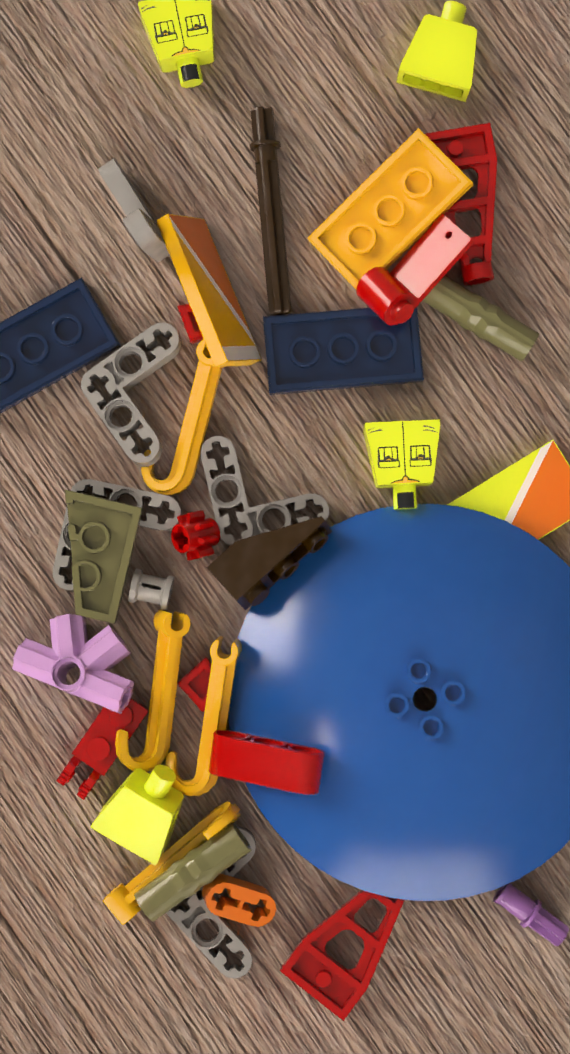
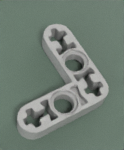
(138, 218)
(121, 382)
(99, 489)
(251, 515)
(189, 918)

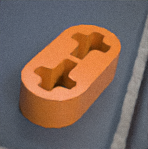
(235, 908)

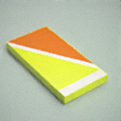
(527, 493)

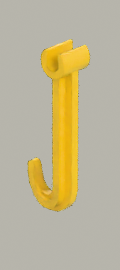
(192, 429)
(162, 694)
(215, 718)
(122, 899)

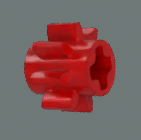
(195, 535)

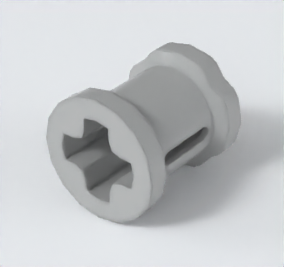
(151, 589)

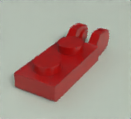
(98, 744)

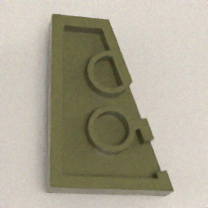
(101, 551)

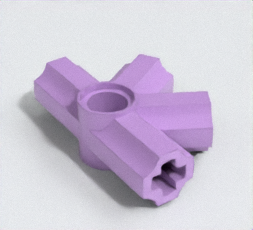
(73, 649)

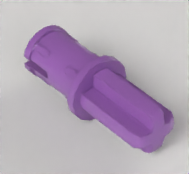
(531, 914)

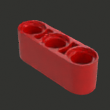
(266, 762)

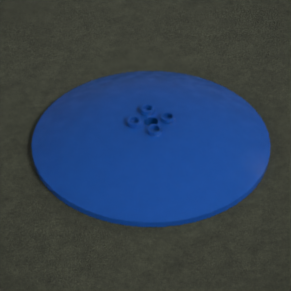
(332, 663)

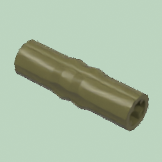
(482, 318)
(192, 872)

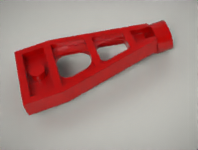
(473, 149)
(325, 977)

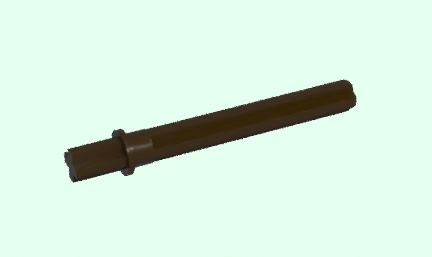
(270, 208)

